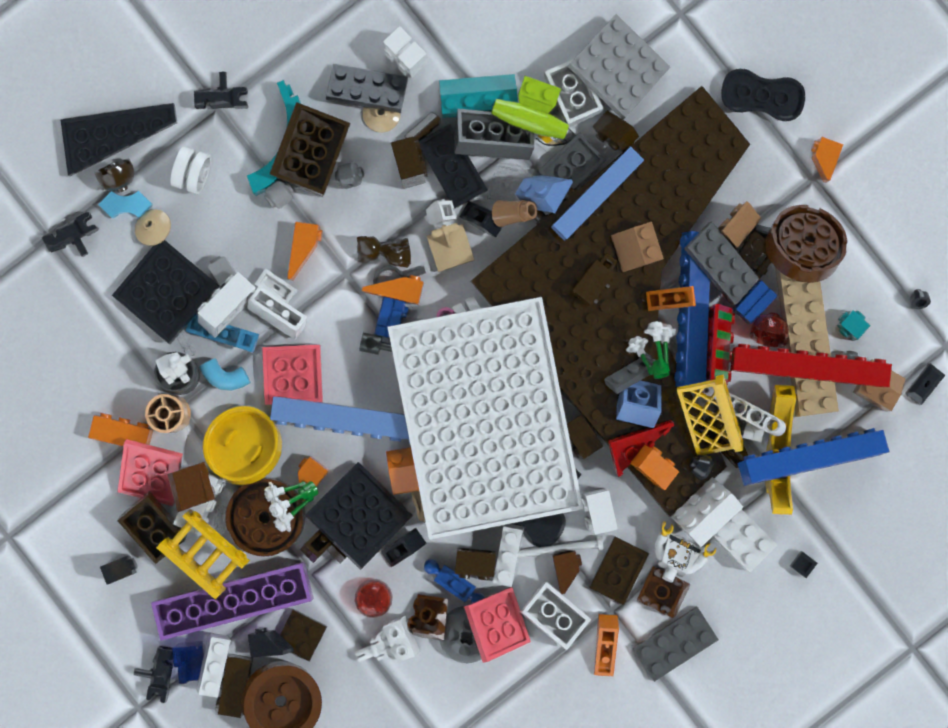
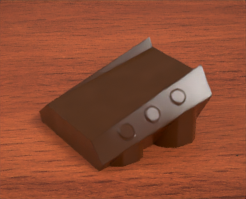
(191, 486)
(663, 595)
(429, 617)

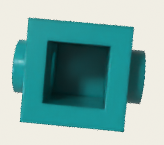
(852, 324)

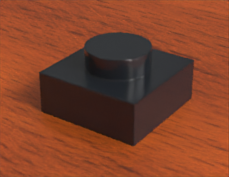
(803, 564)

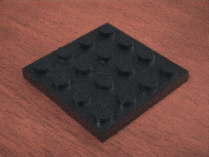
(165, 290)
(359, 515)

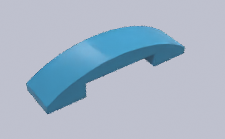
(229, 335)

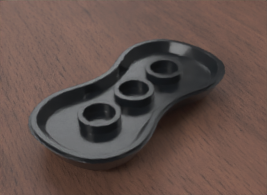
(778, 97)
(543, 530)

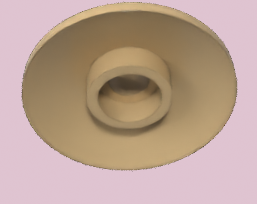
(378, 122)
(157, 231)

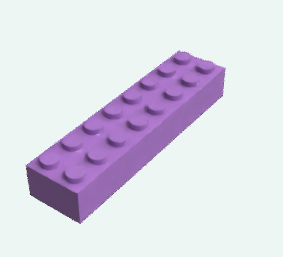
(240, 600)

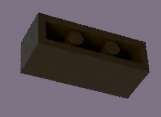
(236, 675)

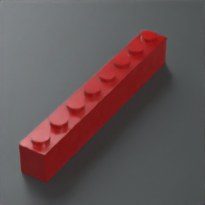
(811, 367)

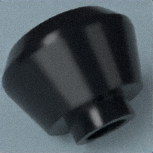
(701, 466)

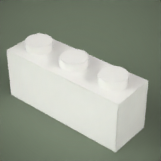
(277, 312)
(508, 555)
(213, 665)

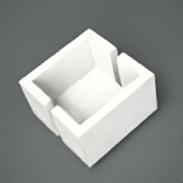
(407, 56)

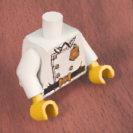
(679, 555)

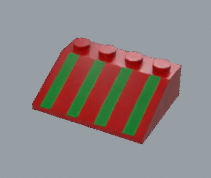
(719, 342)

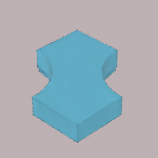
(134, 204)

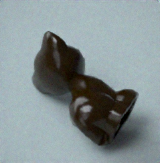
(395, 253)

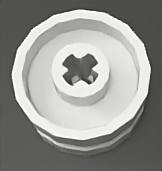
(190, 170)

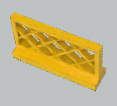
(725, 408)

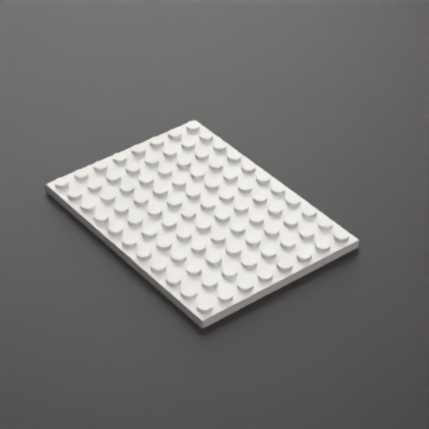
(485, 418)

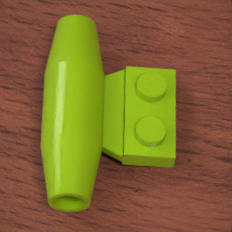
(533, 109)

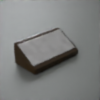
(423, 128)

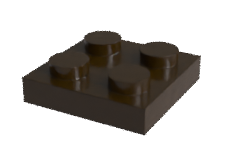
(303, 634)

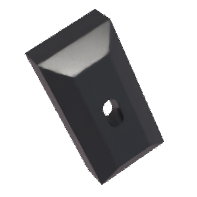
(918, 391)

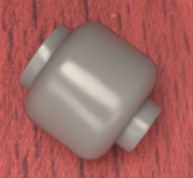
(278, 194)

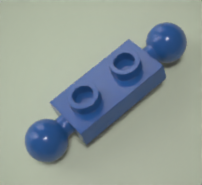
(451, 582)

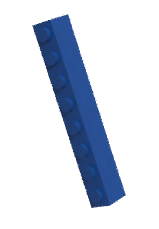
(692, 321)
(812, 457)

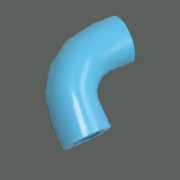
(222, 379)

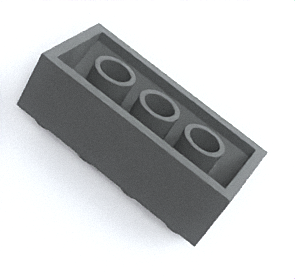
(489, 136)

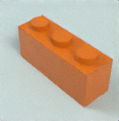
(117, 431)

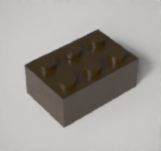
(407, 157)
(149, 525)

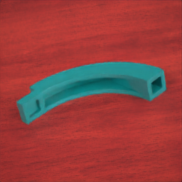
(261, 179)

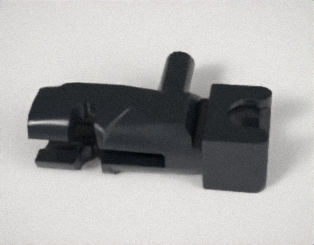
(221, 96)
(72, 234)
(159, 674)

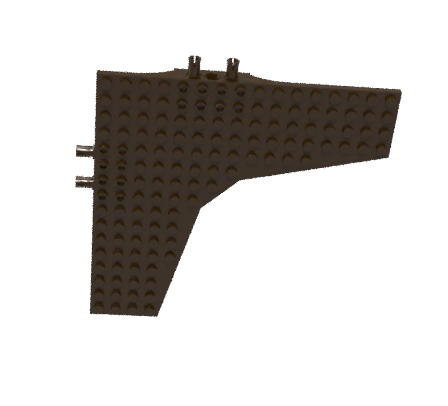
(681, 172)

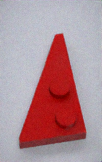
(628, 446)

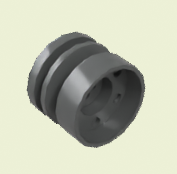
(178, 386)

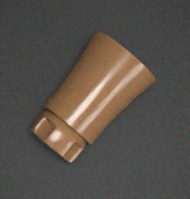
(512, 212)

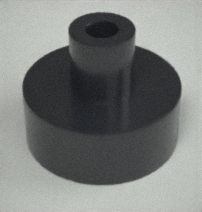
(920, 299)

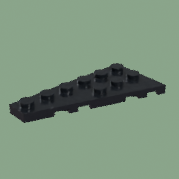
(102, 135)

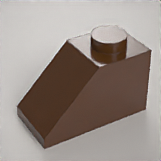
(566, 568)

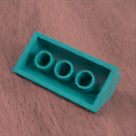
(476, 93)

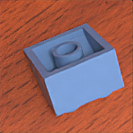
(544, 191)
(640, 404)

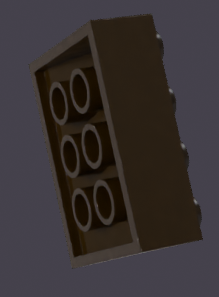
(309, 149)

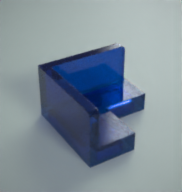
(188, 659)

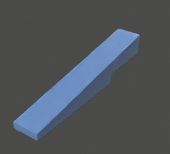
(597, 193)

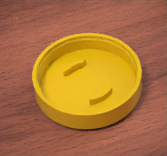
(242, 445)

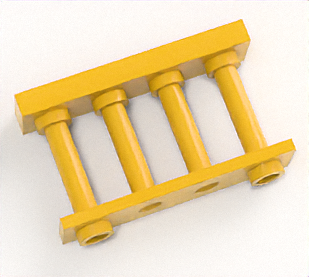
(188, 565)

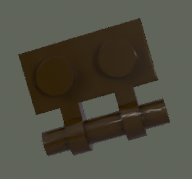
(752, 251)

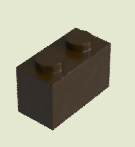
(615, 131)
(583, 437)

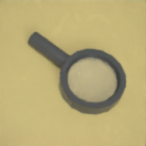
(390, 273)

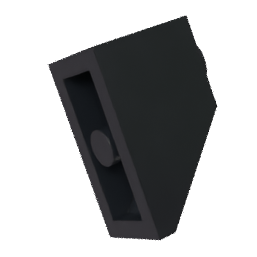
(480, 218)
(403, 547)
(119, 569)
(267, 643)

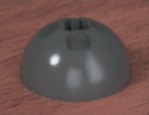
(453, 642)

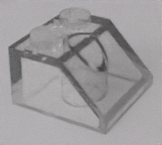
(507, 181)

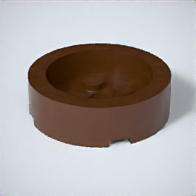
(803, 259)
(247, 528)
(281, 679)

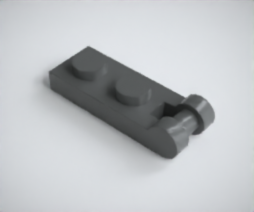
(628, 375)

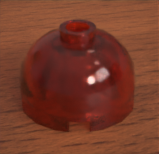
(770, 330)
(373, 598)

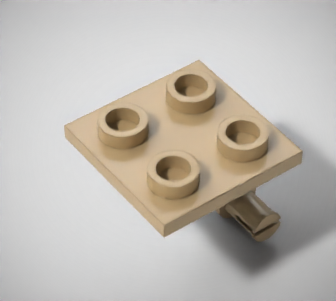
(450, 246)

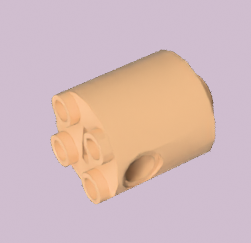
(168, 413)

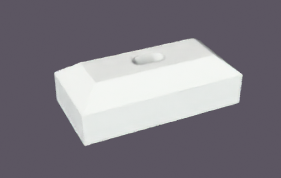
(268, 280)

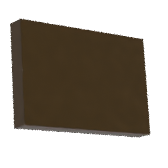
(619, 570)

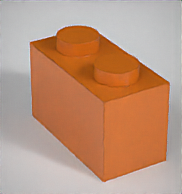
(655, 467)

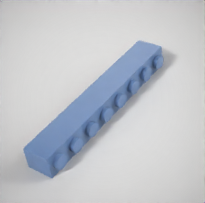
(339, 418)

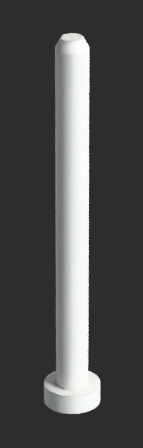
(562, 548)

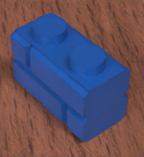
(754, 302)
(390, 314)

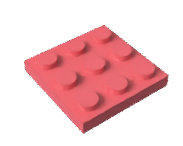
(292, 373)
(146, 470)
(497, 624)

